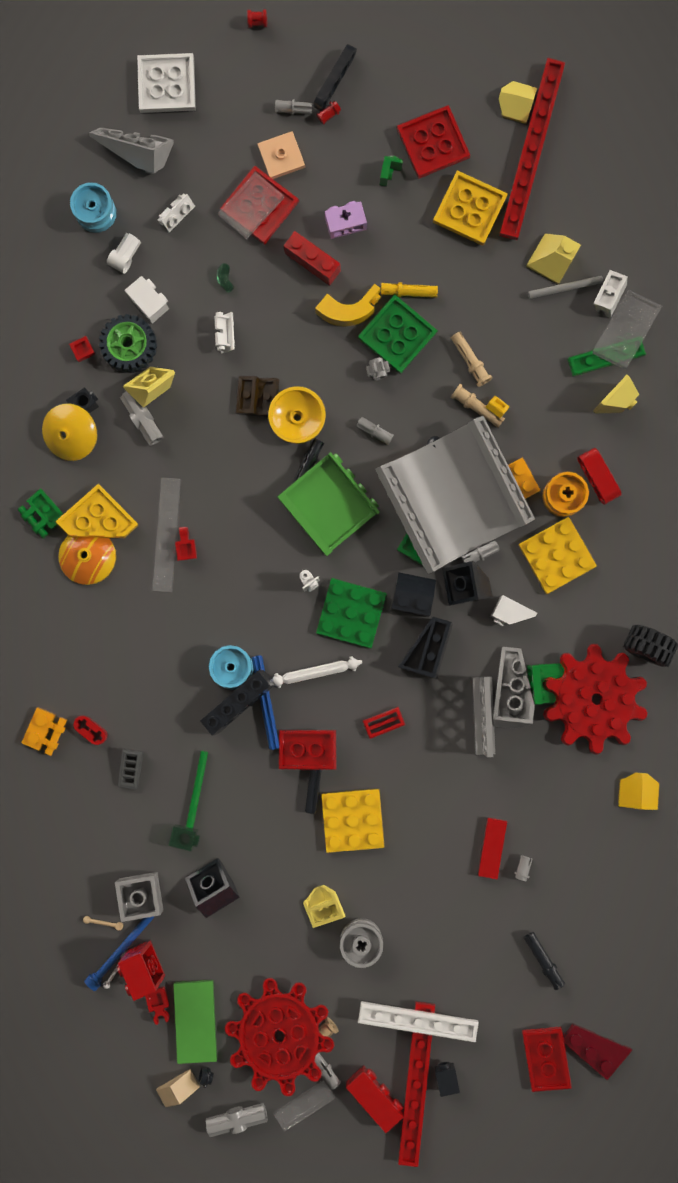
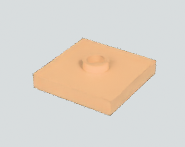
(281, 155)

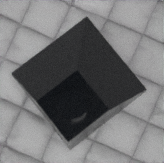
(466, 583)

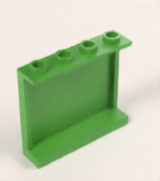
(328, 503)

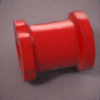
(257, 18)

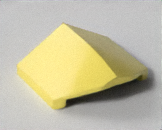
(516, 101)
(323, 906)

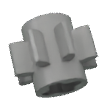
(378, 369)

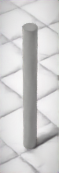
(565, 287)

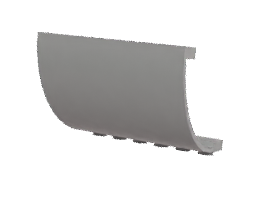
(455, 494)

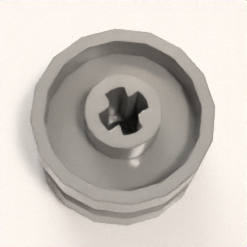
(355, 953)

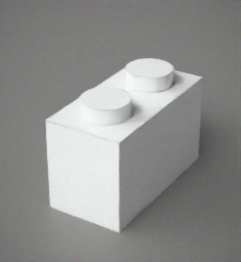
(147, 299)

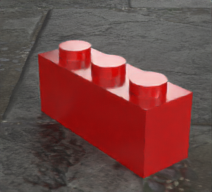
(312, 258)
(375, 1098)

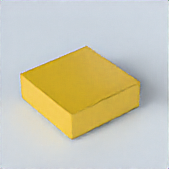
(497, 406)

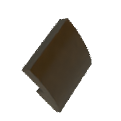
(255, 395)

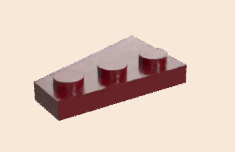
(599, 1052)

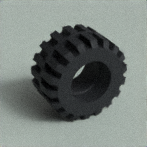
(650, 645)

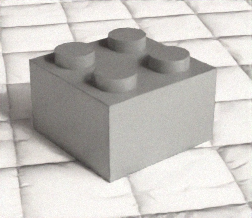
(139, 896)

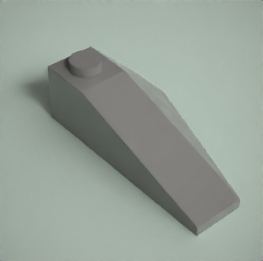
(142, 152)
(514, 698)

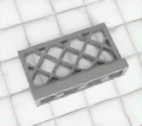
(483, 716)

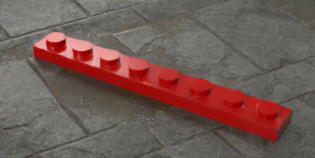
(415, 1094)

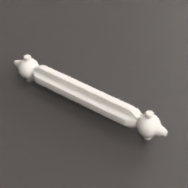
(315, 672)

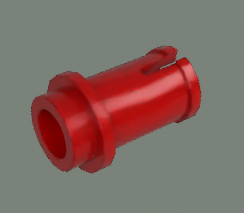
(330, 111)

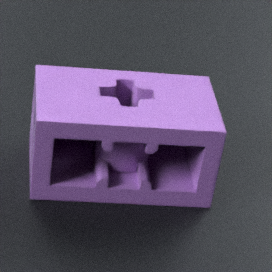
(339, 226)

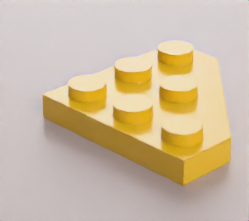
(97, 517)

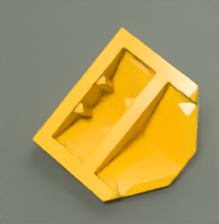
(639, 792)

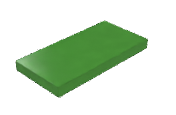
(195, 1021)

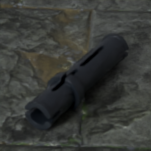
(310, 458)
(548, 967)

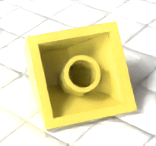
(553, 256)
(620, 398)

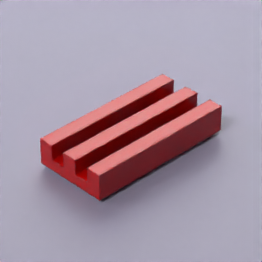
(368, 728)

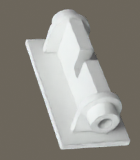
(181, 207)
(224, 338)
(309, 581)

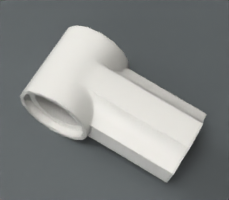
(122, 257)

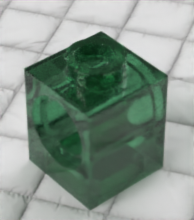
(175, 839)

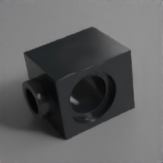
(82, 394)
(447, 1079)

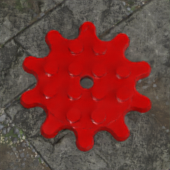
(575, 703)
(262, 1050)

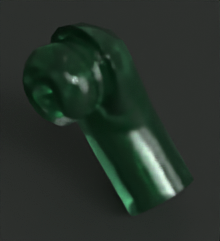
(223, 276)

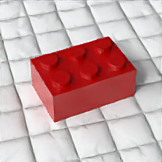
(141, 970)

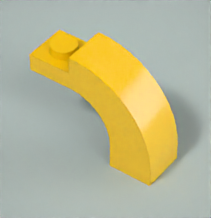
(348, 315)

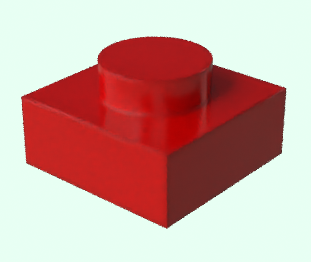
(82, 349)

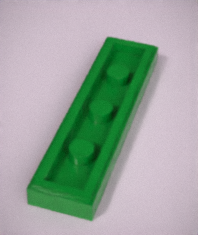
(590, 362)

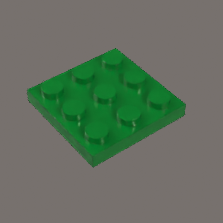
(397, 334)
(351, 613)

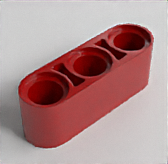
(599, 476)

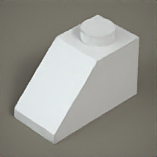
(510, 612)

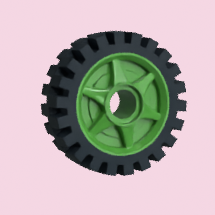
(122, 330)

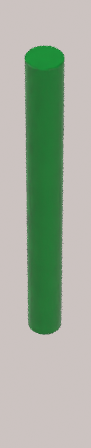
(197, 789)

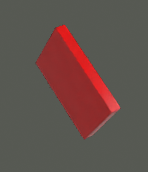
(307, 749)
(546, 1059)

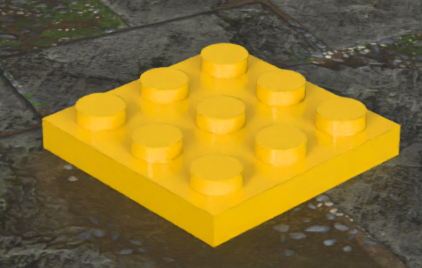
(470, 208)
(557, 555)
(352, 820)

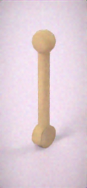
(118, 926)

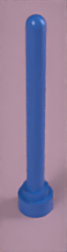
(94, 980)

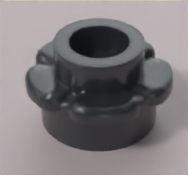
(205, 1077)

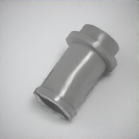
(523, 868)

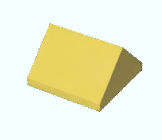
(149, 384)

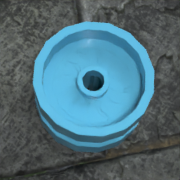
(93, 207)
(221, 662)

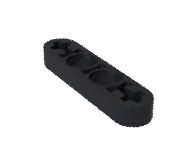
(334, 77)

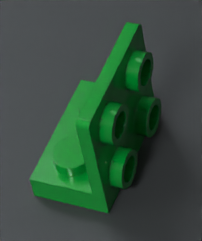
(536, 676)

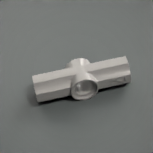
(142, 419)
(236, 1120)

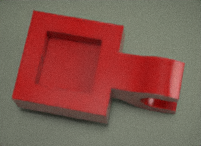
(185, 548)

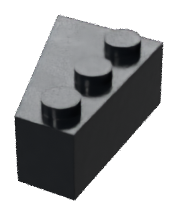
(429, 649)

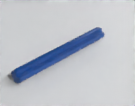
(267, 710)

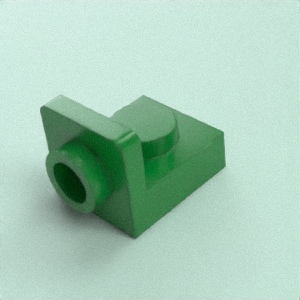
(389, 164)

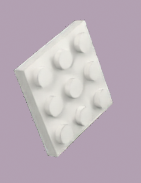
(166, 83)

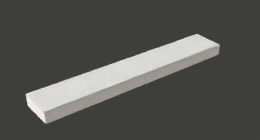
(418, 1021)

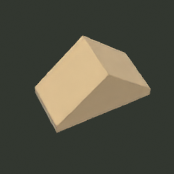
(178, 1089)

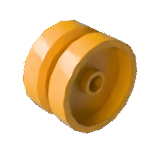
(559, 503)

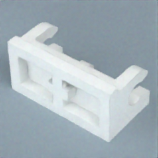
(610, 293)

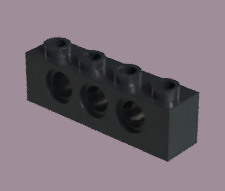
(237, 702)

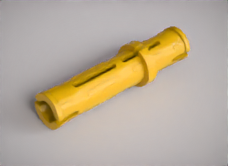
(409, 290)

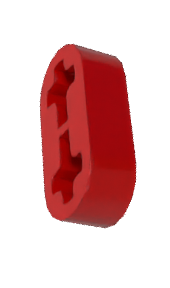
(88, 733)

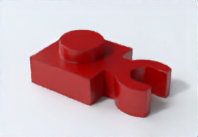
(157, 1002)

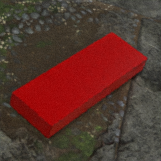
(492, 848)

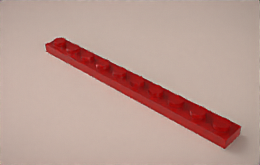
(532, 149)

